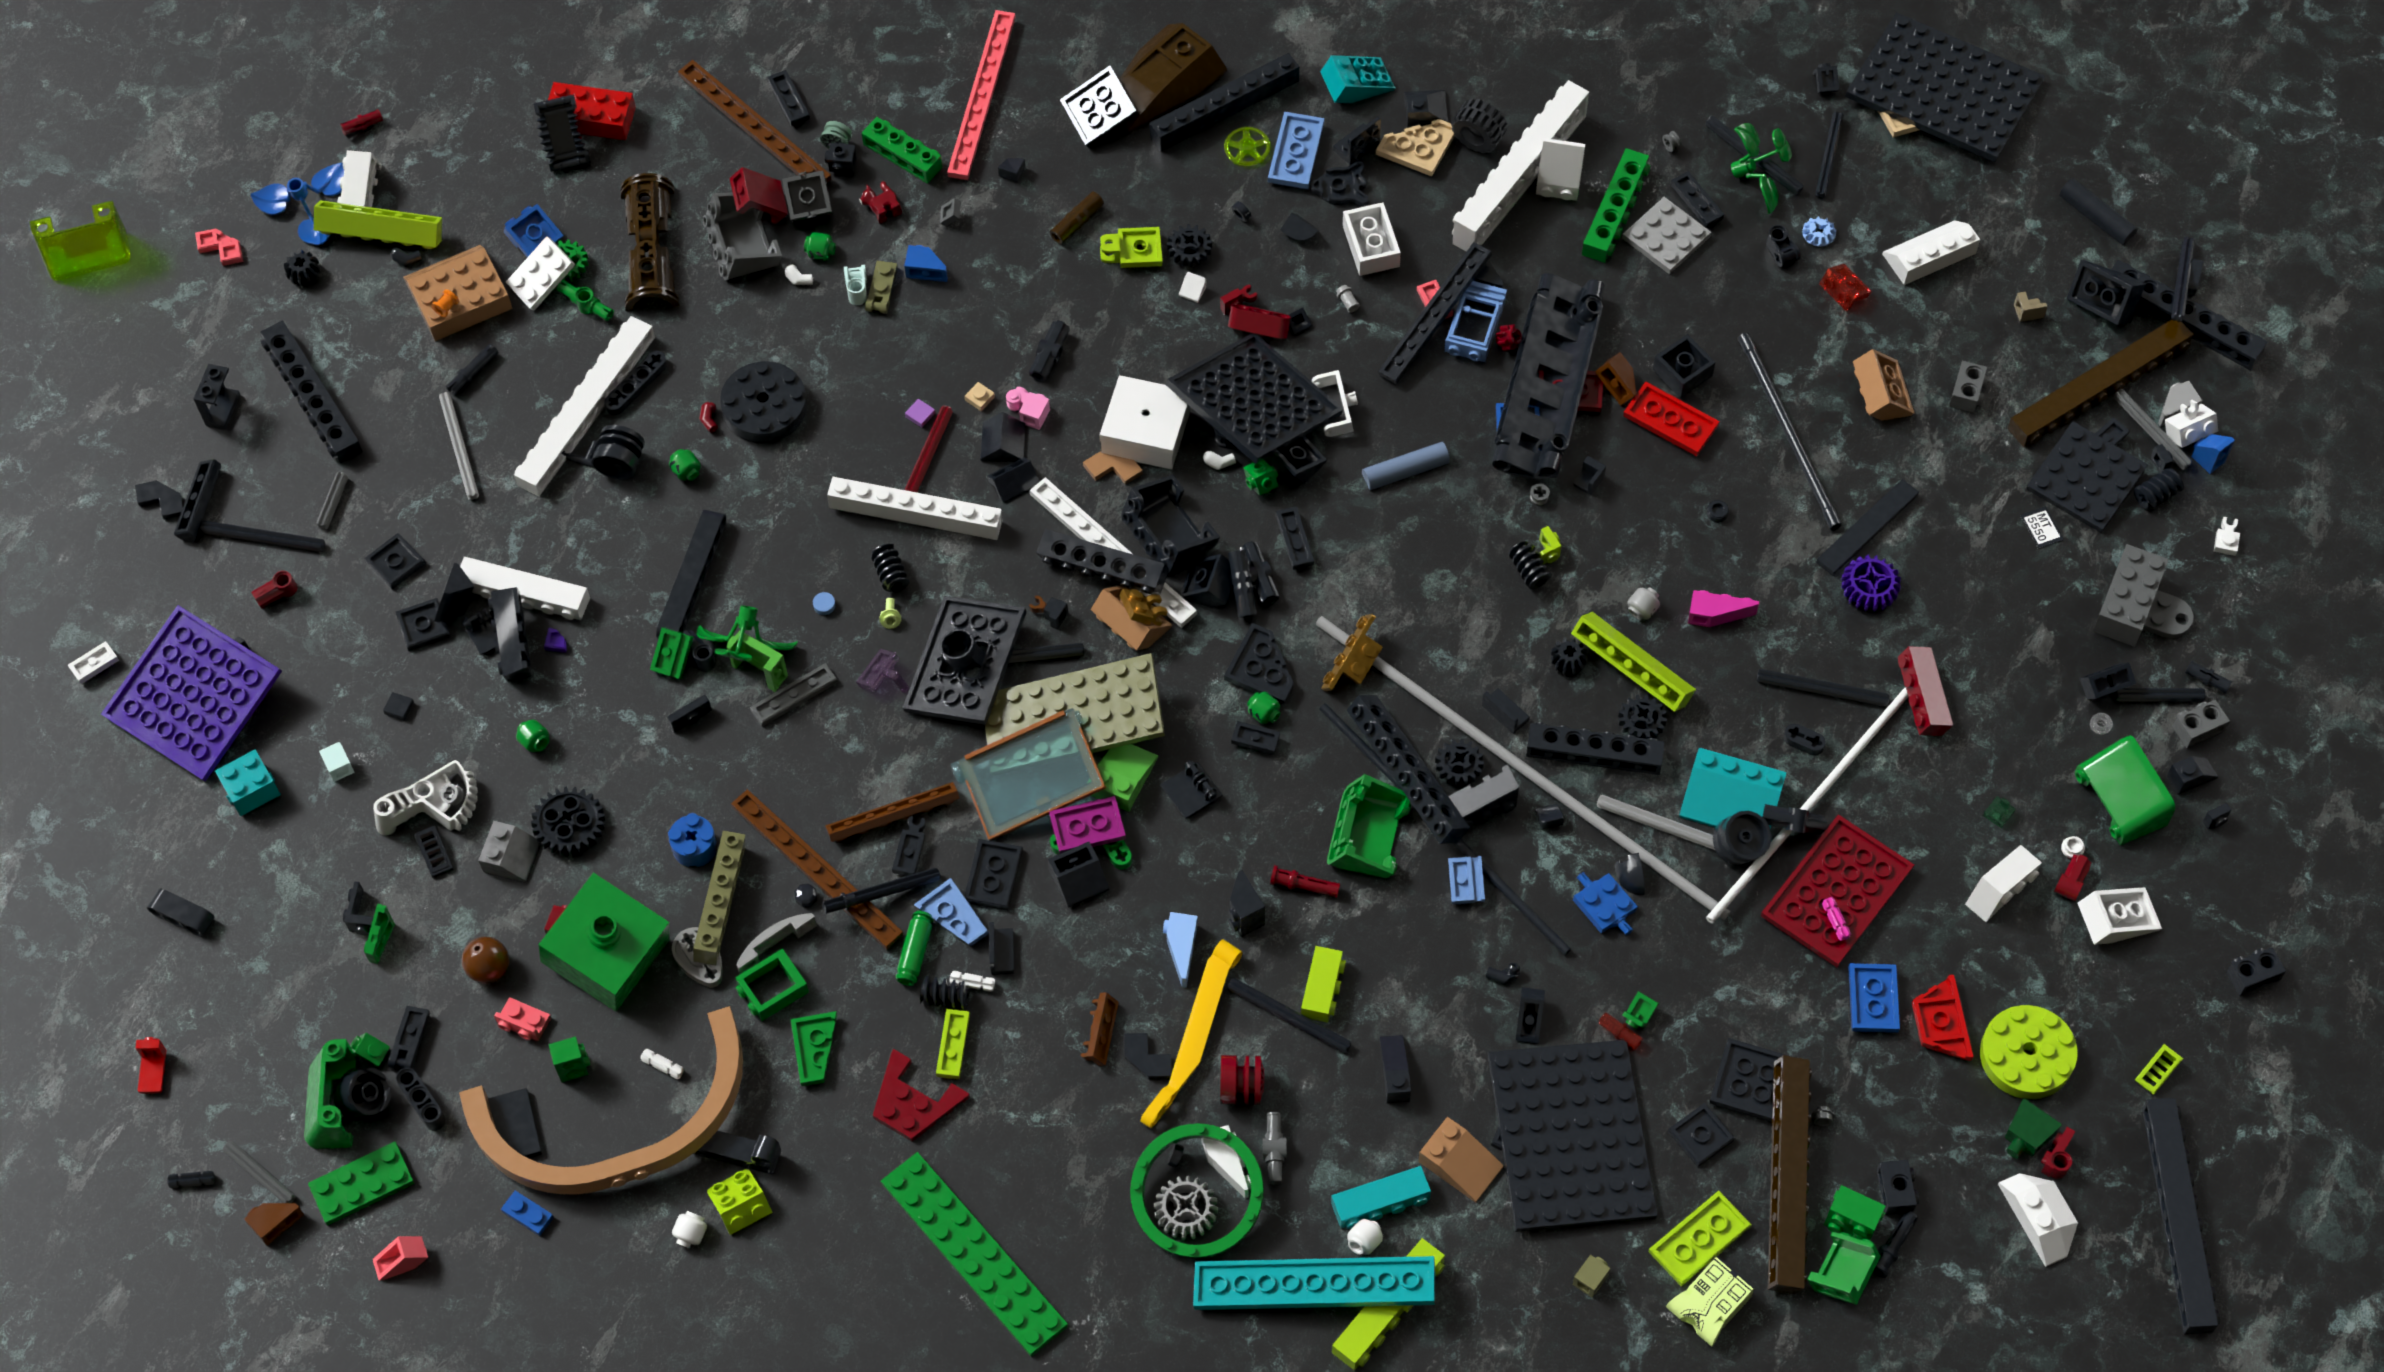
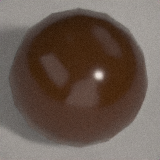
(485, 960)

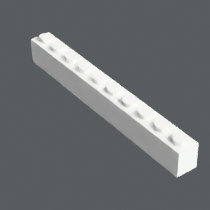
(584, 406)

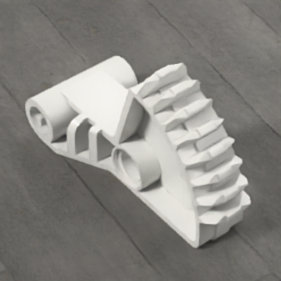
(406, 803)

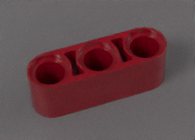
(1259, 321)

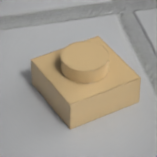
(979, 396)

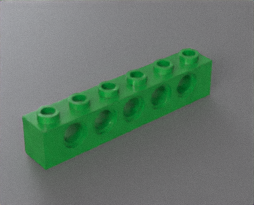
(1615, 205)

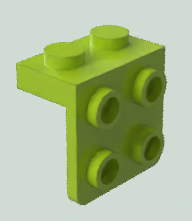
(739, 1201)

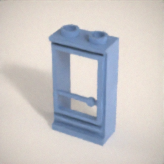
(1470, 348)

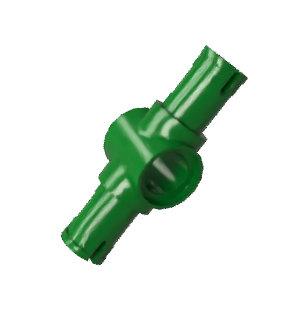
(592, 303)

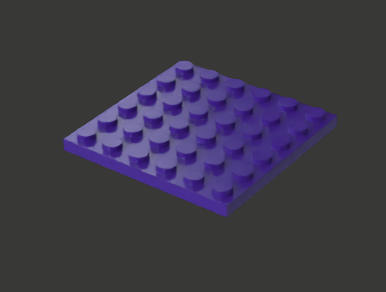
(191, 693)

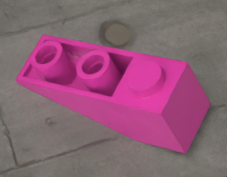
(1715, 609)

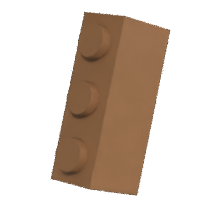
(1882, 386)
(1111, 611)

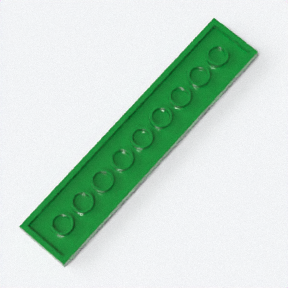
(974, 1254)

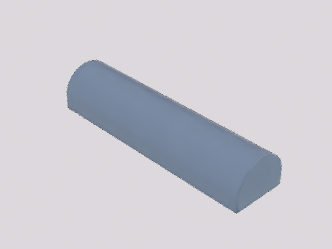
(1406, 465)

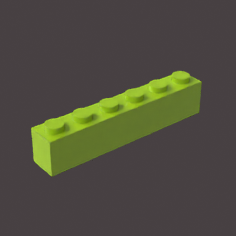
(377, 224)
(1633, 661)
(1374, 1321)

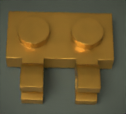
(1140, 607)

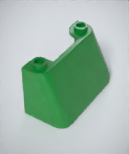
(2128, 789)
(1367, 827)
(322, 1120)

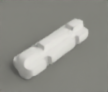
(973, 981)
(662, 1064)

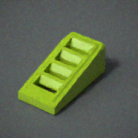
(2169, 1054)

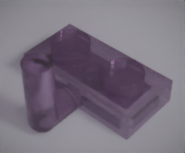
(879, 669)

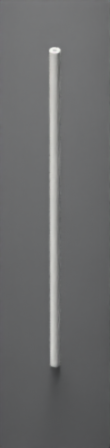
(1808, 805)

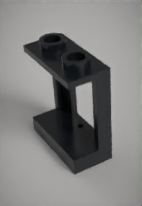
(222, 399)

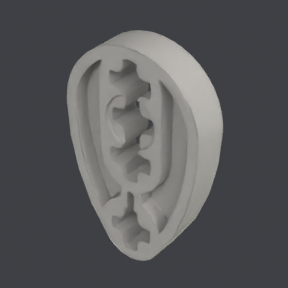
(695, 970)

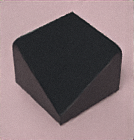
(1012, 168)

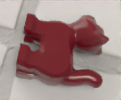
(882, 203)

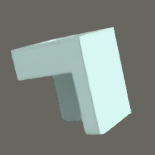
(336, 761)

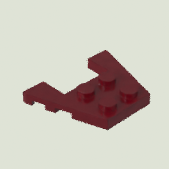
(906, 1108)

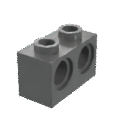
(1967, 386)
(2203, 727)

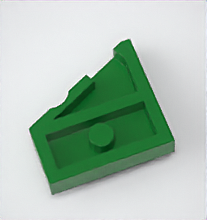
(379, 934)

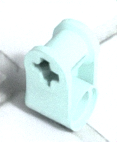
(856, 284)

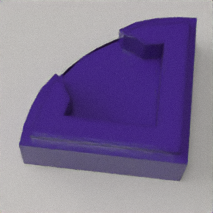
(555, 641)

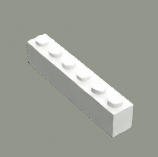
(535, 590)

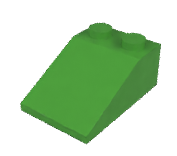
(1124, 773)

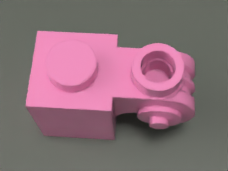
(1033, 406)

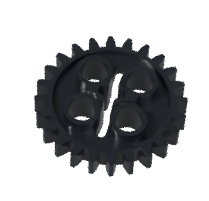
(568, 821)

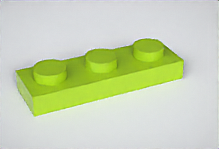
(952, 1044)

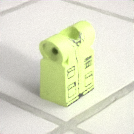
(1712, 1300)

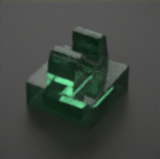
(1999, 811)

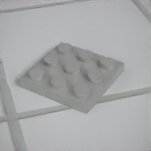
(1666, 235)

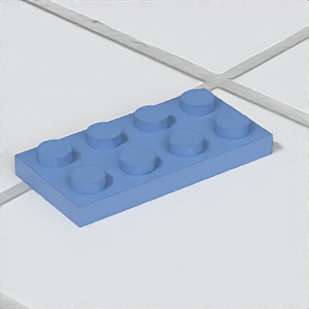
(1296, 150)

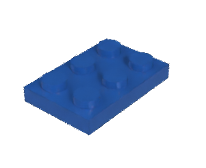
(1874, 997)

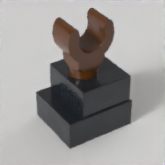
(1054, 610)

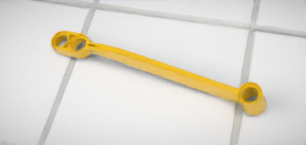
(1198, 1028)

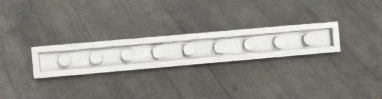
(1089, 530)

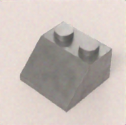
(508, 852)

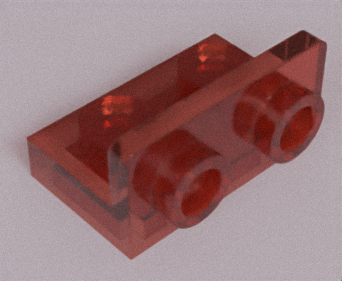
(1844, 286)

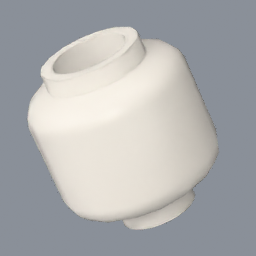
(689, 1229)
(1364, 1237)

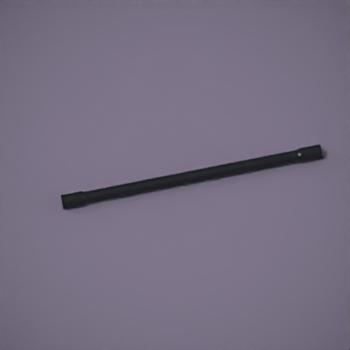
(1828, 511)

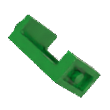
(1845, 1268)

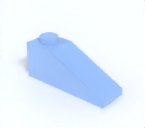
(1181, 936)

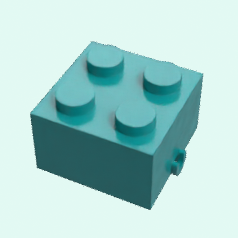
(247, 782)

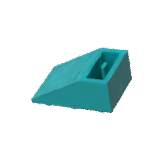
(1355, 78)

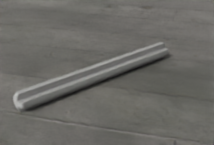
(459, 446)
(1655, 821)

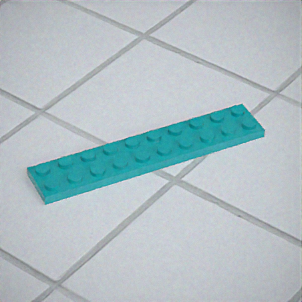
(1314, 1283)

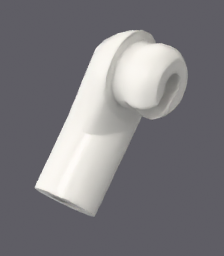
(796, 277)
(1218, 462)

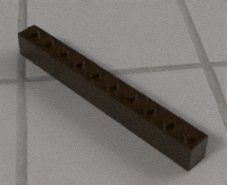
(2100, 382)
(1789, 1175)

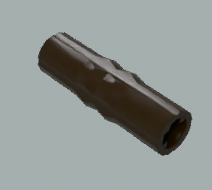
(1076, 217)

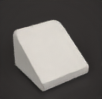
(1193, 287)

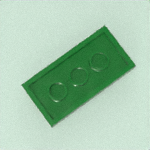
(361, 1183)

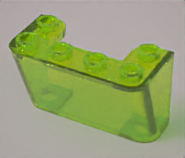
(83, 247)

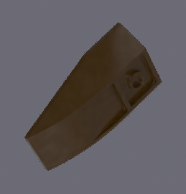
(1169, 73)

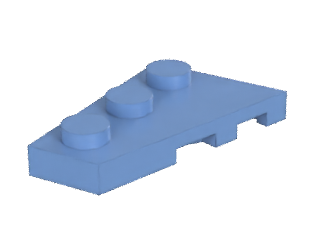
(953, 912)

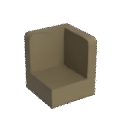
(2029, 309)

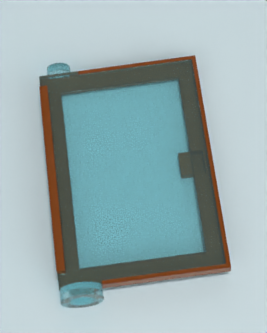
(1030, 773)

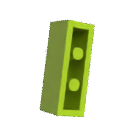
(1323, 984)

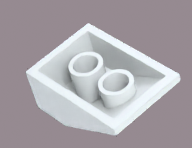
(1560, 169)
(2118, 914)

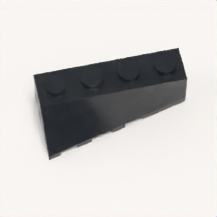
(511, 634)

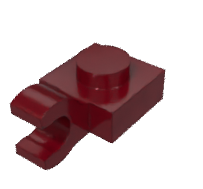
(1236, 297)

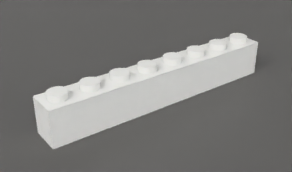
(914, 508)

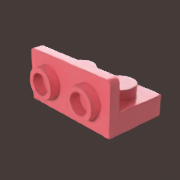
(522, 1019)

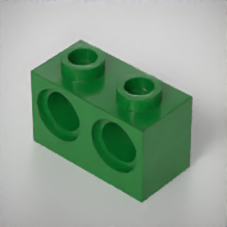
(569, 1059)

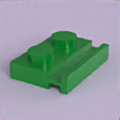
(671, 653)

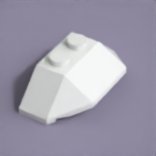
(2042, 1215)

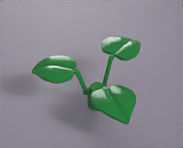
(1746, 166)
(746, 621)

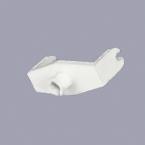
(1347, 400)

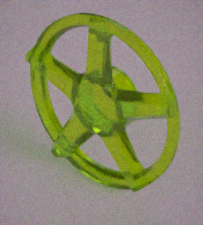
(1247, 146)

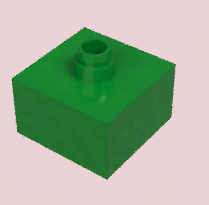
(604, 942)

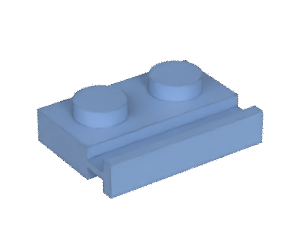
(1466, 880)

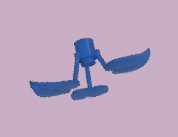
(273, 199)

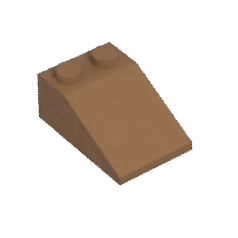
(1460, 1160)

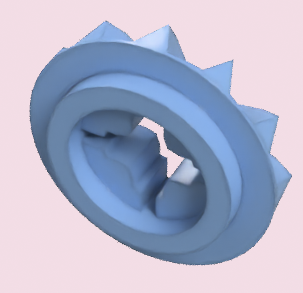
(1818, 238)

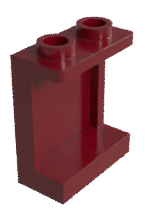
(758, 192)

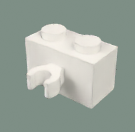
(2191, 424)

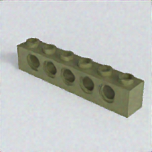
(719, 898)

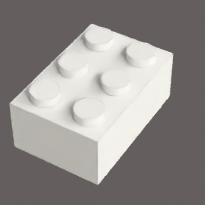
(1371, 239)

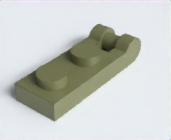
(881, 286)

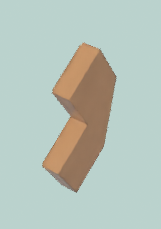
(1102, 463)

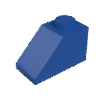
(924, 264)
(2212, 451)

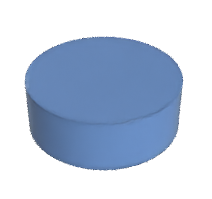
(824, 603)

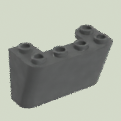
(738, 238)

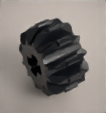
(301, 268)
(1577, 654)

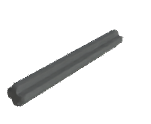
(2152, 428)

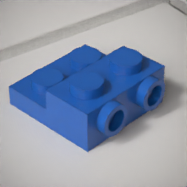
(531, 229)

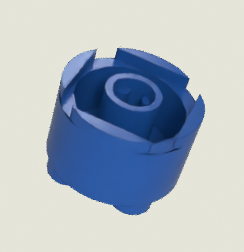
(692, 840)

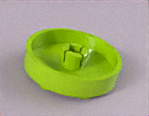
(2031, 1030)

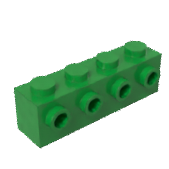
(902, 150)

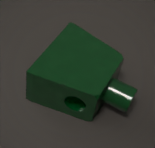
(2030, 1130)

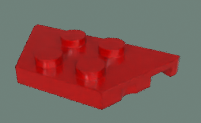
(1942, 1020)

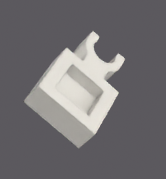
(2226, 539)

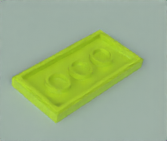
(1699, 1238)

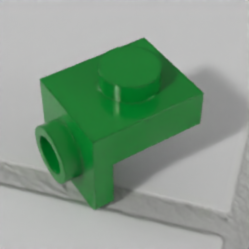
(1640, 1010)
(369, 1049)

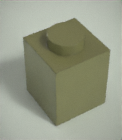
(1591, 1275)

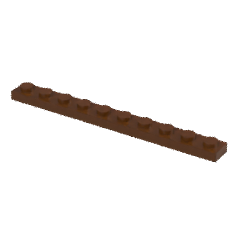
(749, 120)
(814, 867)

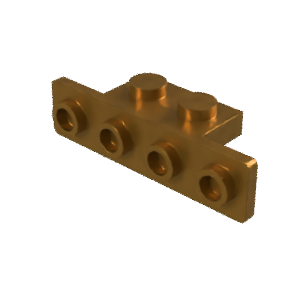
(1356, 657)

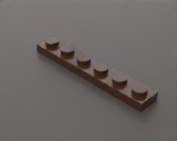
(897, 810)

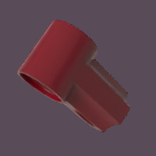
(274, 590)
(2072, 880)

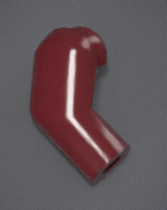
(706, 412)

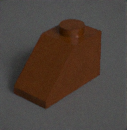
(1618, 378)
(272, 1219)

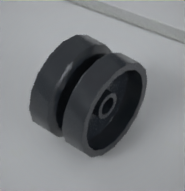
(1742, 838)

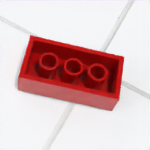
(599, 110)

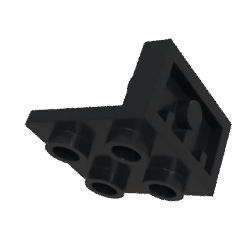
(1359, 141)

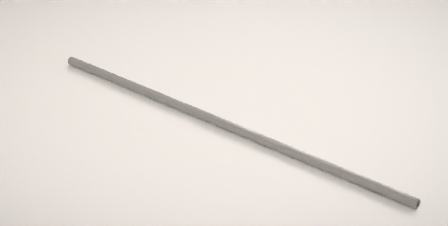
(1531, 774)

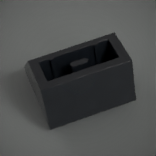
(1078, 874)

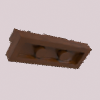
(1101, 1029)

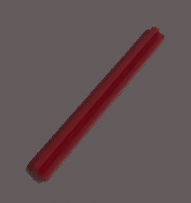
(929, 449)

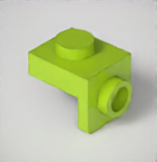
(1551, 544)

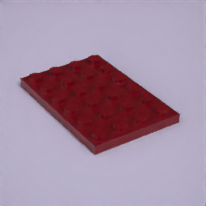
(1842, 866)

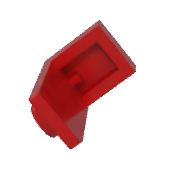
(152, 1065)

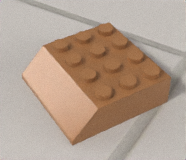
(471, 279)

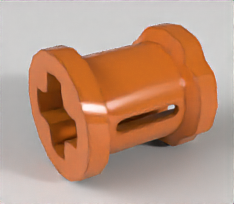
(445, 303)

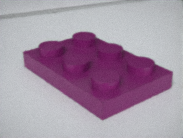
(1087, 822)

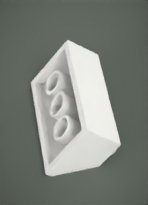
(1932, 251)

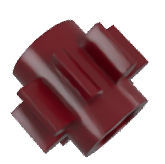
(1508, 337)

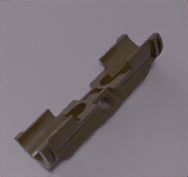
(646, 230)

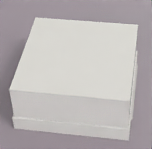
(1144, 423)

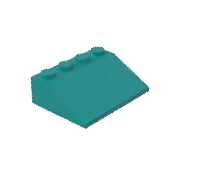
(1728, 785)

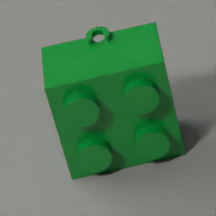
(1854, 1214)

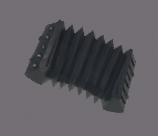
(560, 133)

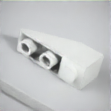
(1227, 1163)

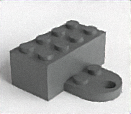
(2137, 604)

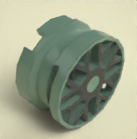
(835, 133)

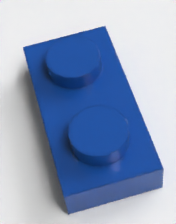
(527, 1213)

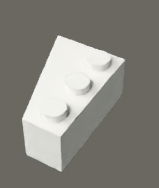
(358, 178)
(2003, 882)

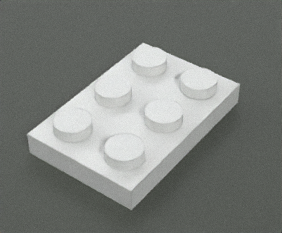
(540, 273)

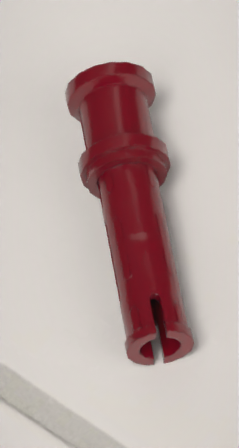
(1293, 880)

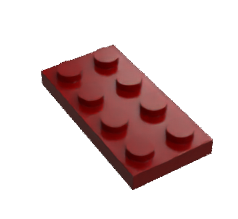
(1671, 418)

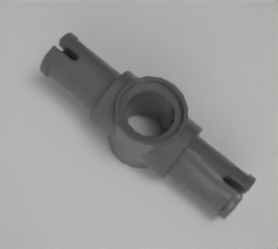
(1274, 1148)

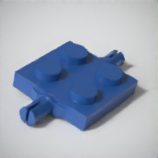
(1605, 903)

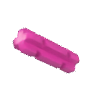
(1836, 918)

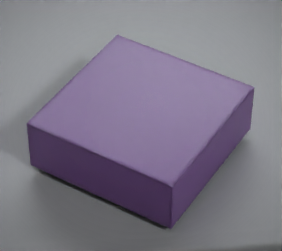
(920, 413)

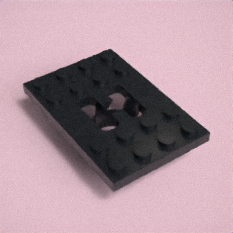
(954, 694)

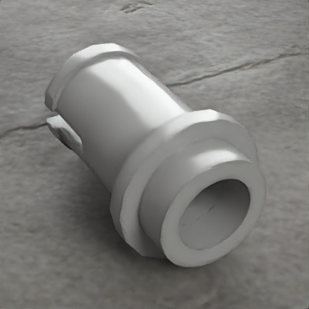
(1345, 294)

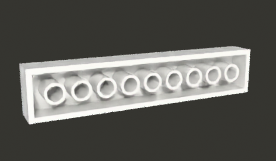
(1519, 167)

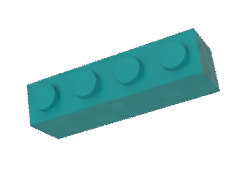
(1381, 1197)

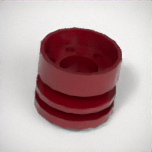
(1240, 1079)

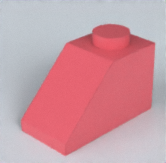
(400, 1256)

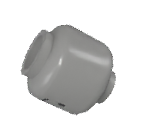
(1643, 603)

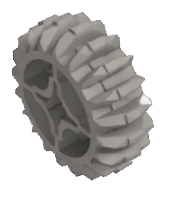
(1173, 1194)

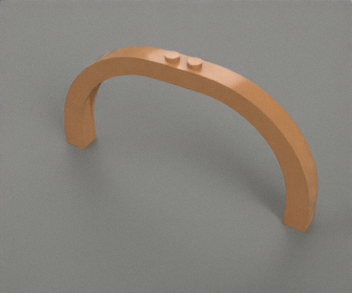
(632, 1165)

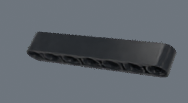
(692, 572)

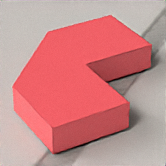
(214, 239)

